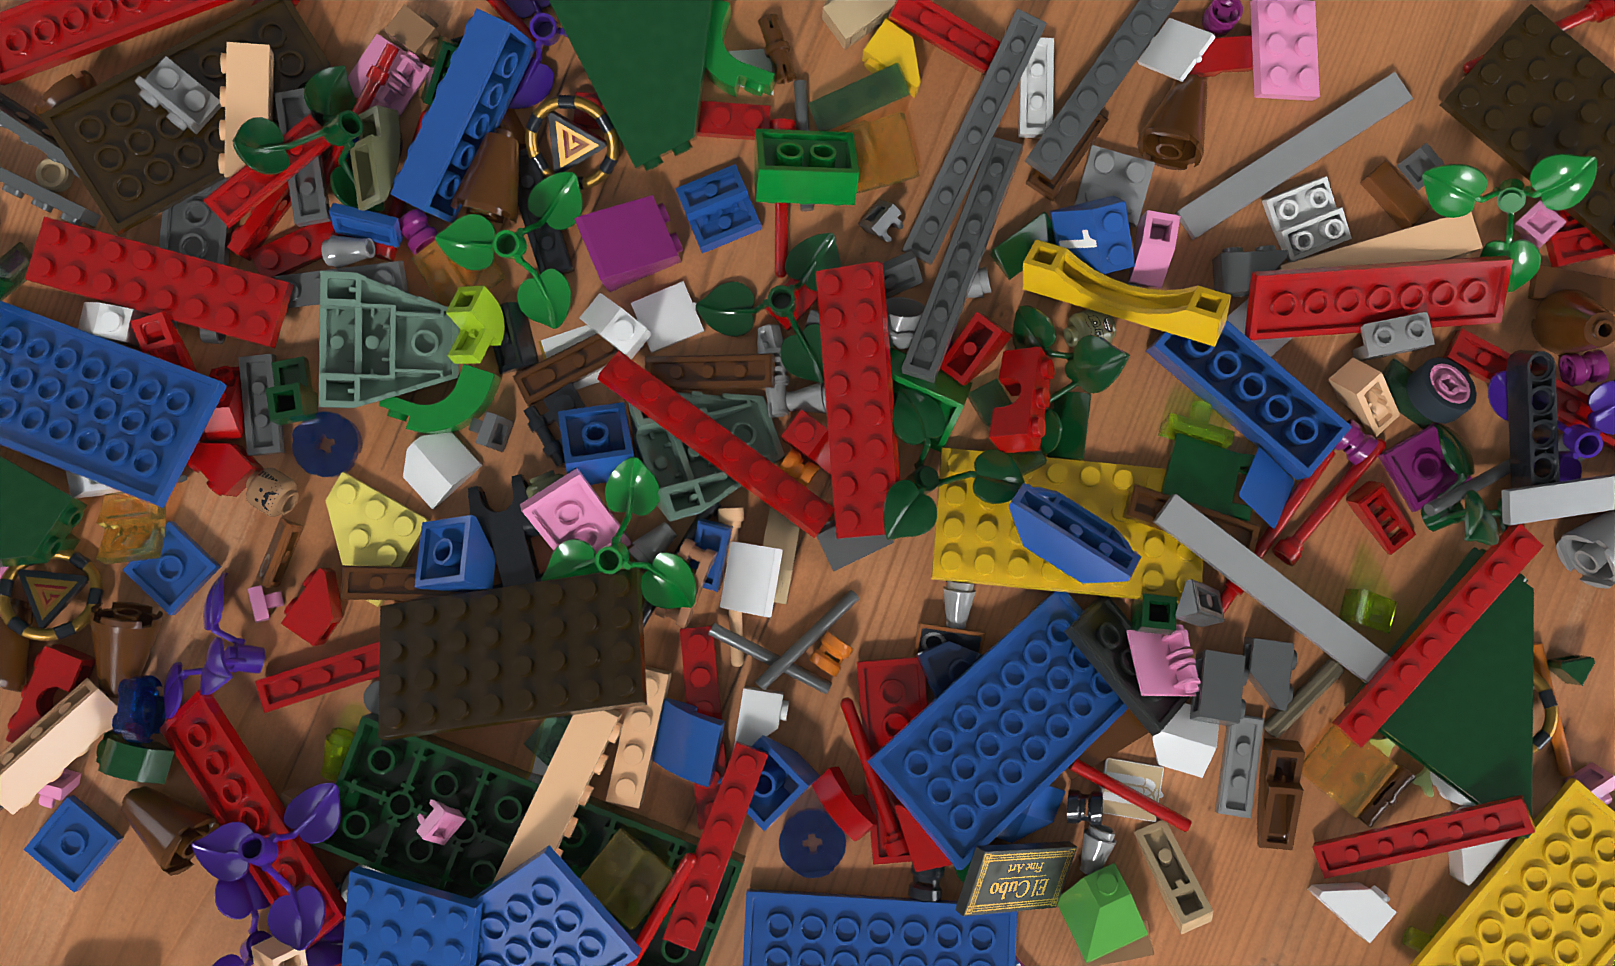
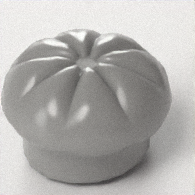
(903, 320)

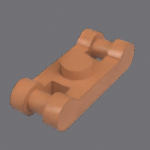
(706, 559)

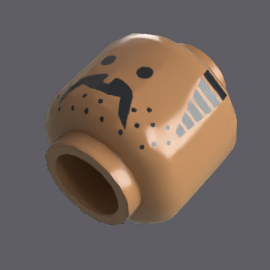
(271, 492)

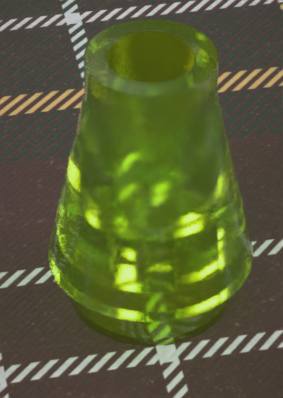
(335, 752)

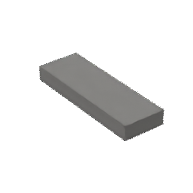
(1239, 767)

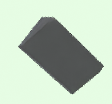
(1200, 605)

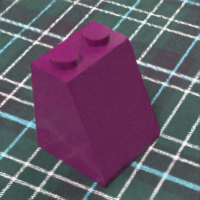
(629, 241)

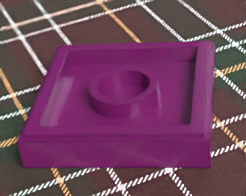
(1419, 468)

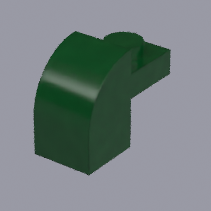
(292, 394)
(1154, 614)
(133, 761)

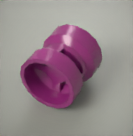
(1226, 10)
(417, 230)
(1589, 367)
(1356, 443)

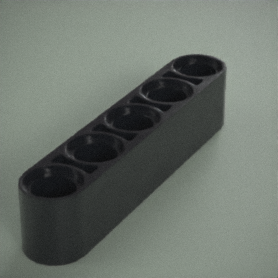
(1537, 416)

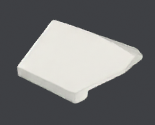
(438, 466)
(1186, 743)

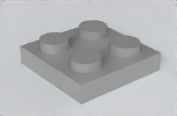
(1115, 174)

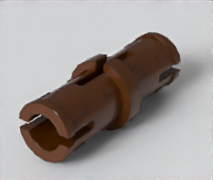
(777, 49)
(1386, 795)

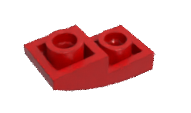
(1226, 55)
(848, 811)

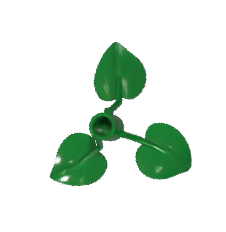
(1558, 179)
(473, 237)
(668, 580)

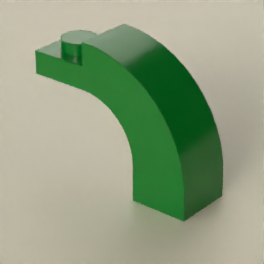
(723, 68)
(467, 401)

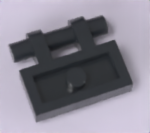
(563, 399)

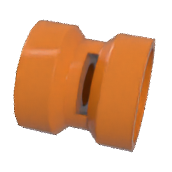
(798, 469)
(834, 647)

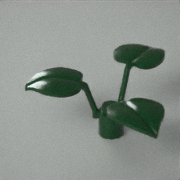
(325, 93)
(730, 306)
(1091, 365)
(907, 506)
(1479, 521)

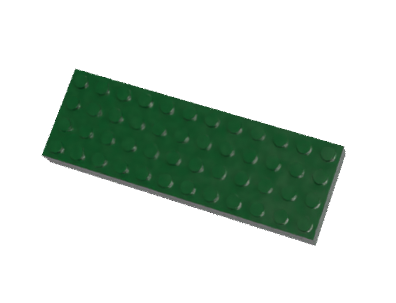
(395, 779)

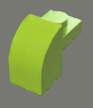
(480, 324)

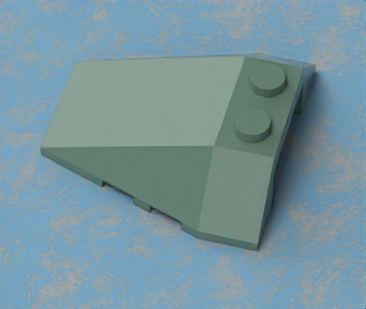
(379, 341)
(685, 477)

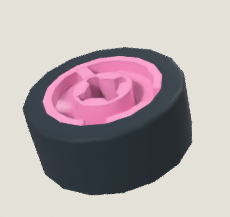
(1441, 390)

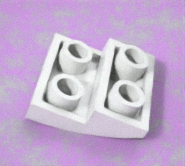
(1306, 219)
(751, 579)

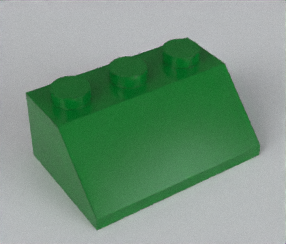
(805, 167)
(945, 391)

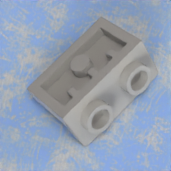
(180, 95)
(1394, 336)

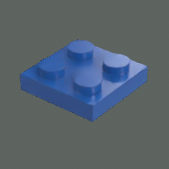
(177, 573)
(73, 843)

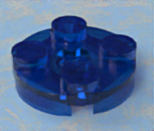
(343, 453)
(139, 709)
(799, 857)

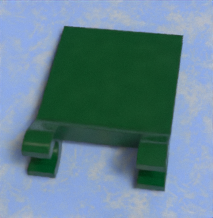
(1206, 475)

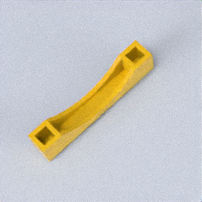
(1186, 312)

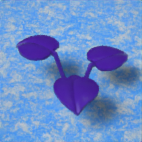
(537, 78)
(1577, 438)
(218, 662)
(232, 847)
(244, 896)

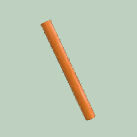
(1558, 739)

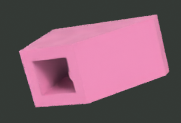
(1154, 248)

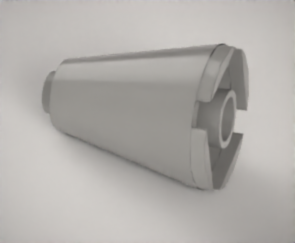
(1591, 550)

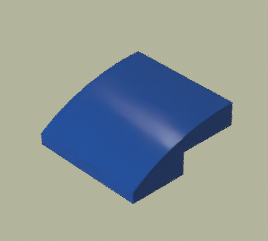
(718, 208)
(688, 742)

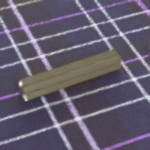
(1304, 698)

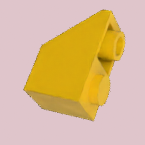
(889, 47)

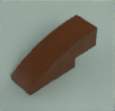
(1279, 793)

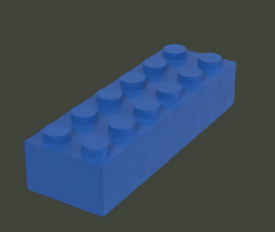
(465, 108)
(1255, 397)

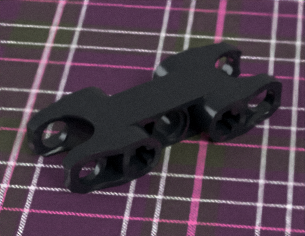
(508, 534)

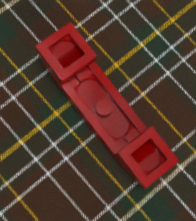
(161, 339)

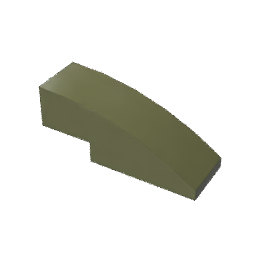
(376, 156)

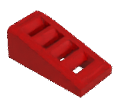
(1367, 500)

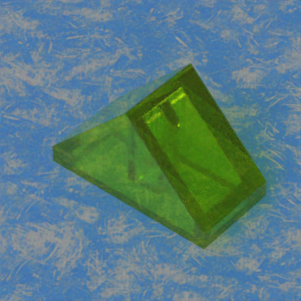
(1367, 610)

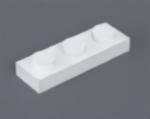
(1037, 91)

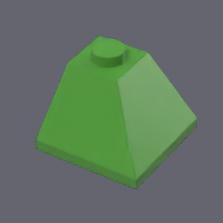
(1101, 913)

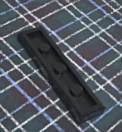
(546, 243)

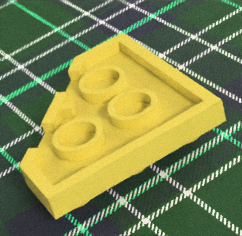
(371, 526)

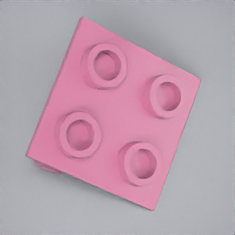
(405, 76)
(1164, 663)

